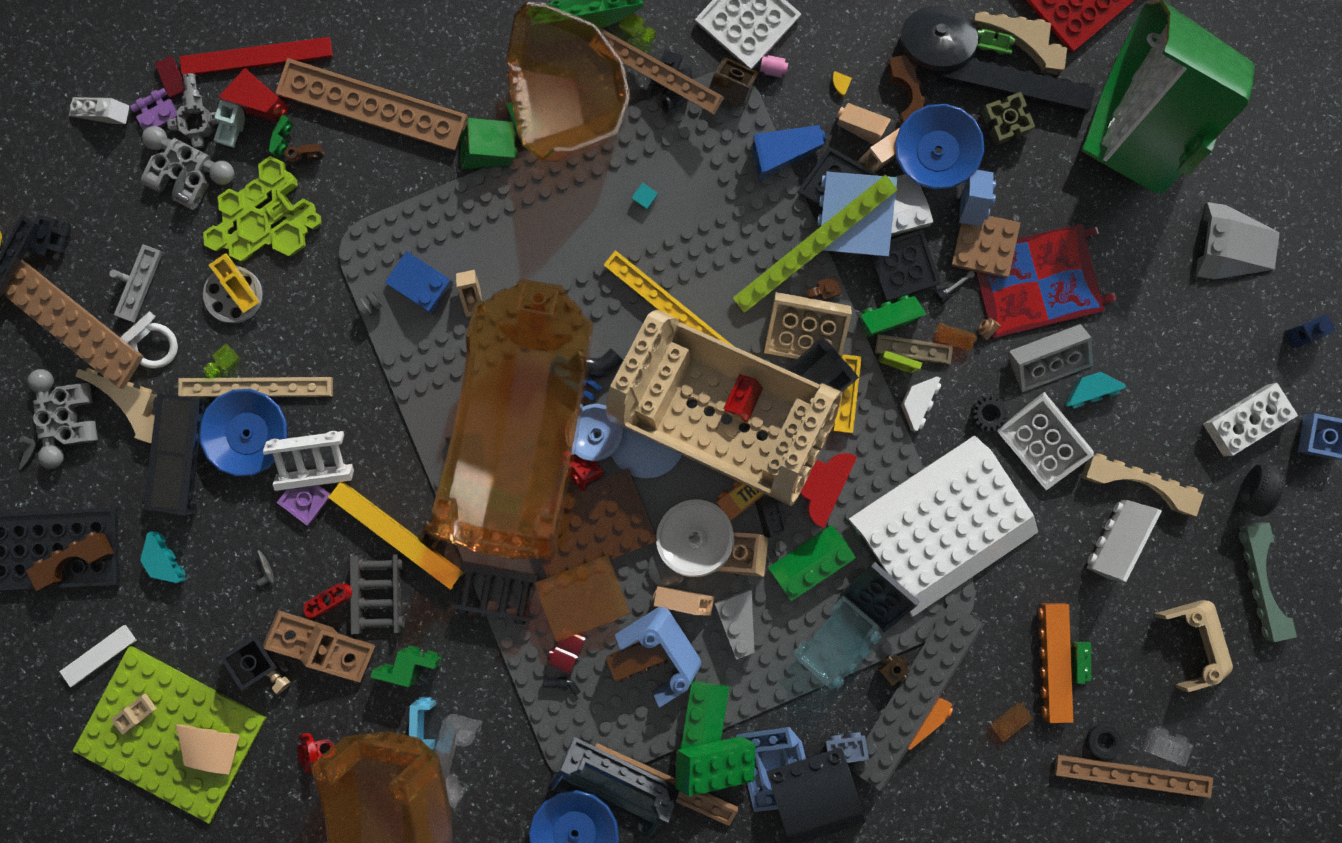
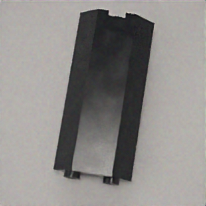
(820, 365)

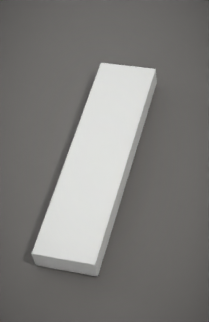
(98, 656)

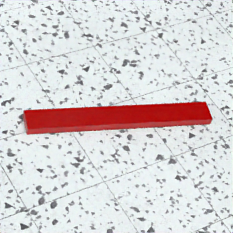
(256, 56)

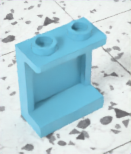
(416, 719)

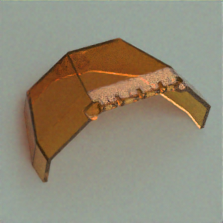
(564, 83)

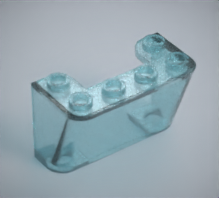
(839, 644)

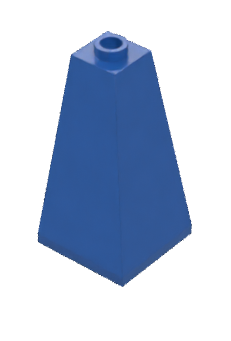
(783, 148)

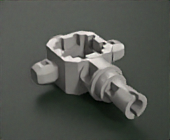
(193, 104)

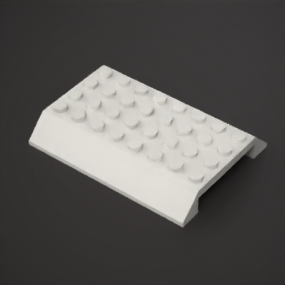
(946, 522)

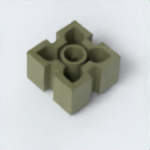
(1012, 109)

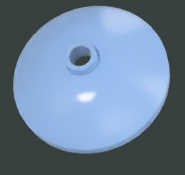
(592, 422)

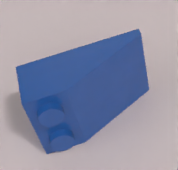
(419, 282)

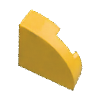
(841, 82)

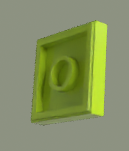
(899, 362)

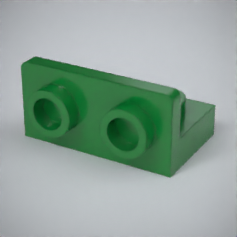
(1081, 662)

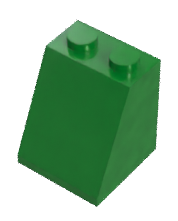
(487, 143)

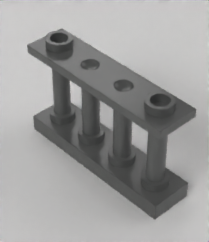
(359, 584)

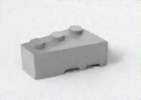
(737, 621)

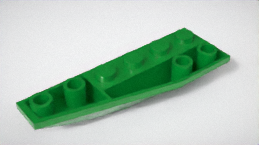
(599, 12)

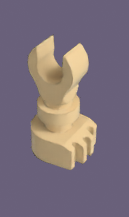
(281, 683)

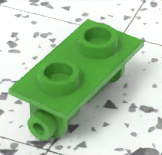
(1001, 45)

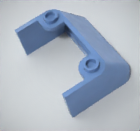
(662, 628)

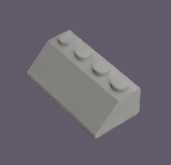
(1052, 357)

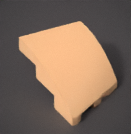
(207, 748)

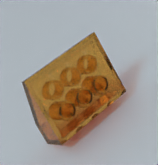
(582, 598)

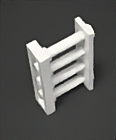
(305, 477)

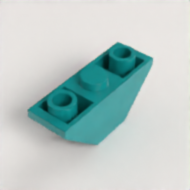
(1092, 388)
(160, 560)

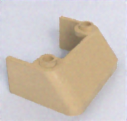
(1204, 615)

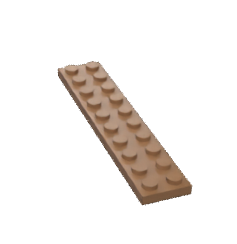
(371, 104)
(73, 325)

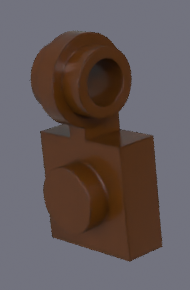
(309, 151)

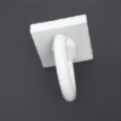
(141, 329)

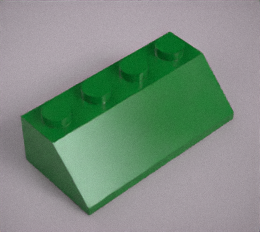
(811, 562)
(704, 714)

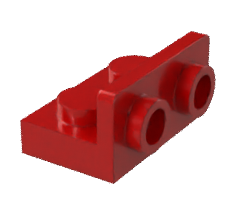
(584, 472)

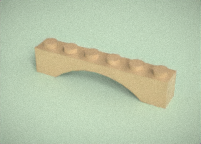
(1178, 498)

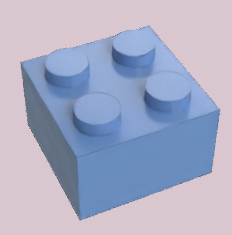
(977, 198)
(1321, 436)

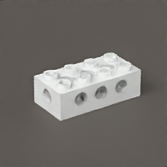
(1262, 422)

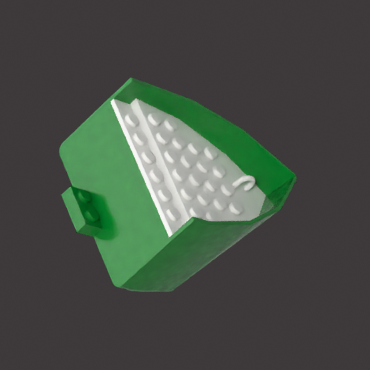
(1167, 98)

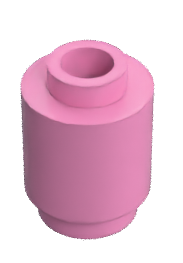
(773, 66)

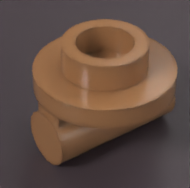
(988, 327)

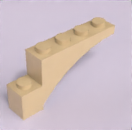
(1029, 36)
(134, 402)

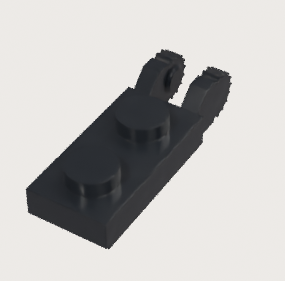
(671, 59)

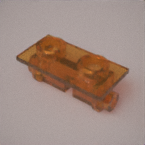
(955, 337)

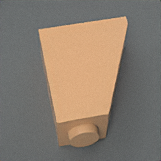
(862, 123)
(880, 153)
(683, 601)

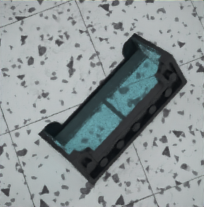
(616, 785)

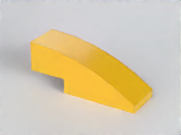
(234, 282)

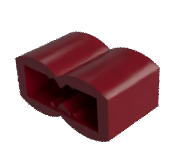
(566, 653)

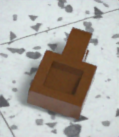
(826, 288)

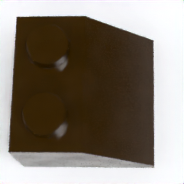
(733, 81)

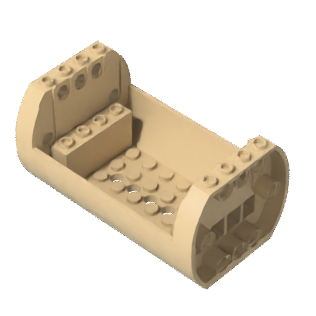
(679, 364)

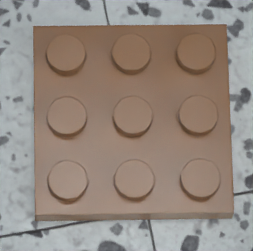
(987, 247)

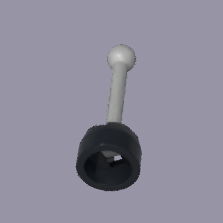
(943, 294)

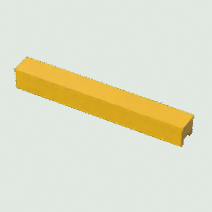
(396, 535)

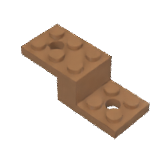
(318, 646)

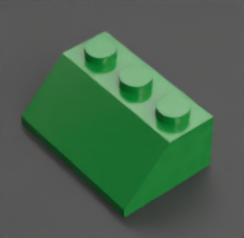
(891, 315)

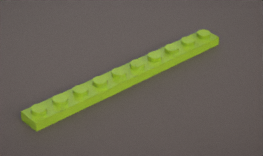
(815, 243)

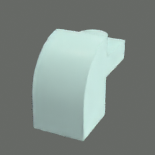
(231, 121)

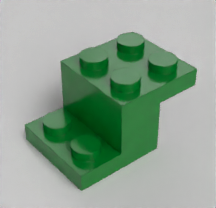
(406, 666)

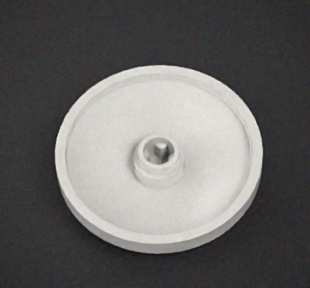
(695, 538)

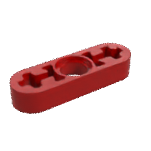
(334, 600)

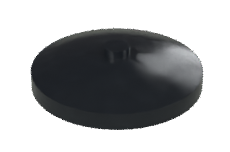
(939, 38)

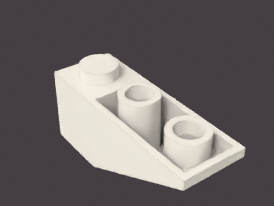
(99, 109)

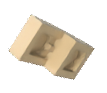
(134, 714)

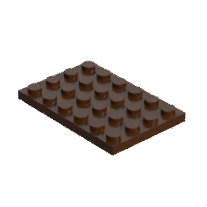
(600, 522)

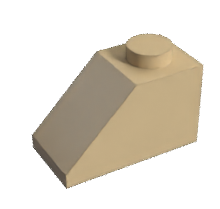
(468, 290)

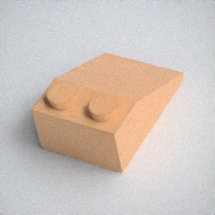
(747, 555)

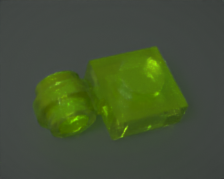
(634, 24)
(224, 357)

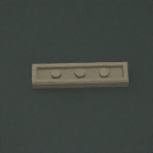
(914, 349)

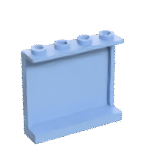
(873, 231)

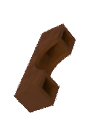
(903, 72)
(49, 571)

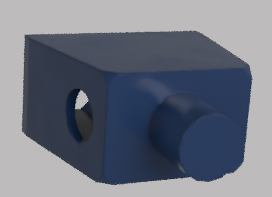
(1313, 328)

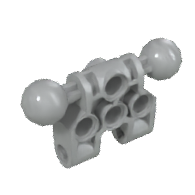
(174, 155)
(82, 432)

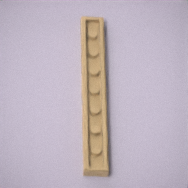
(271, 386)

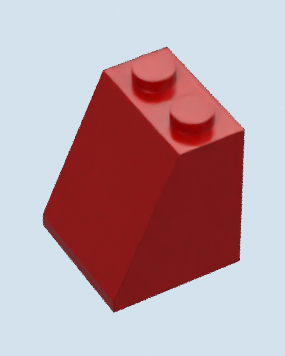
(254, 97)

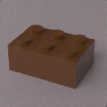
(635, 659)

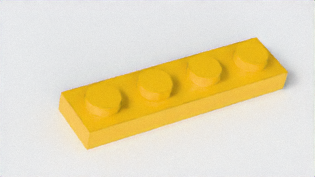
(846, 415)

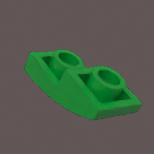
(278, 144)

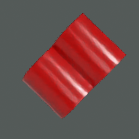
(825, 486)

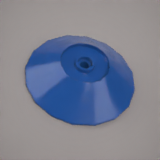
(941, 128)
(225, 427)
(573, 812)

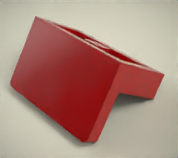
(743, 397)

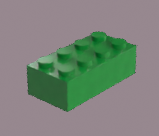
(715, 766)

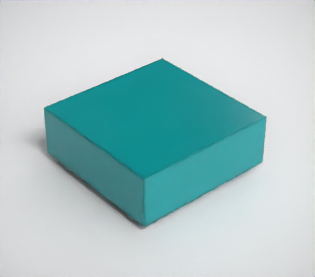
(644, 196)

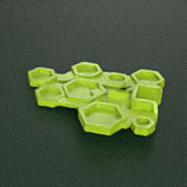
(255, 224)

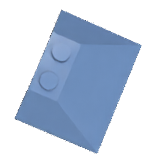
(772, 750)

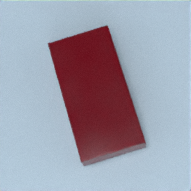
(171, 77)

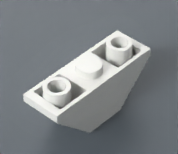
(919, 401)

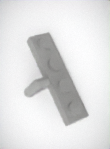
(137, 282)

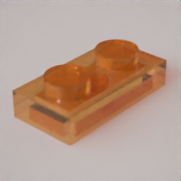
(1011, 721)

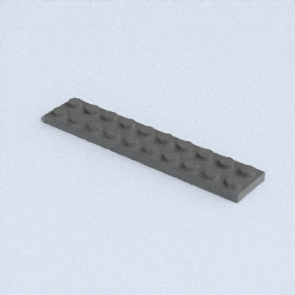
(917, 695)

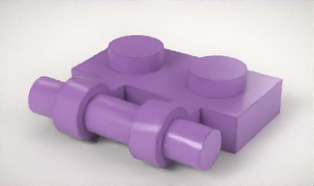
(157, 115)

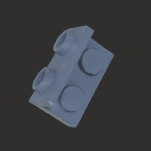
(853, 747)

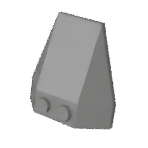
(1235, 244)

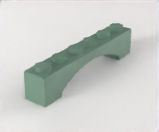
(1256, 542)

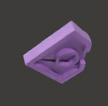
(304, 502)

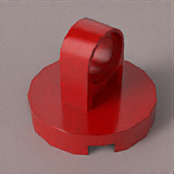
(309, 750)

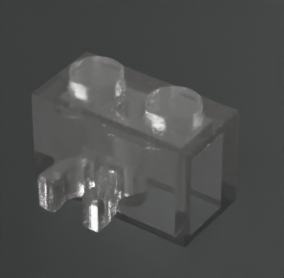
(1167, 746)

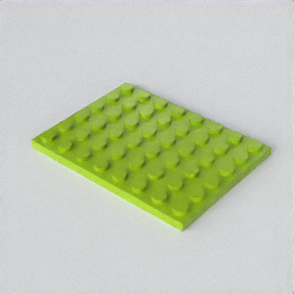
(151, 750)

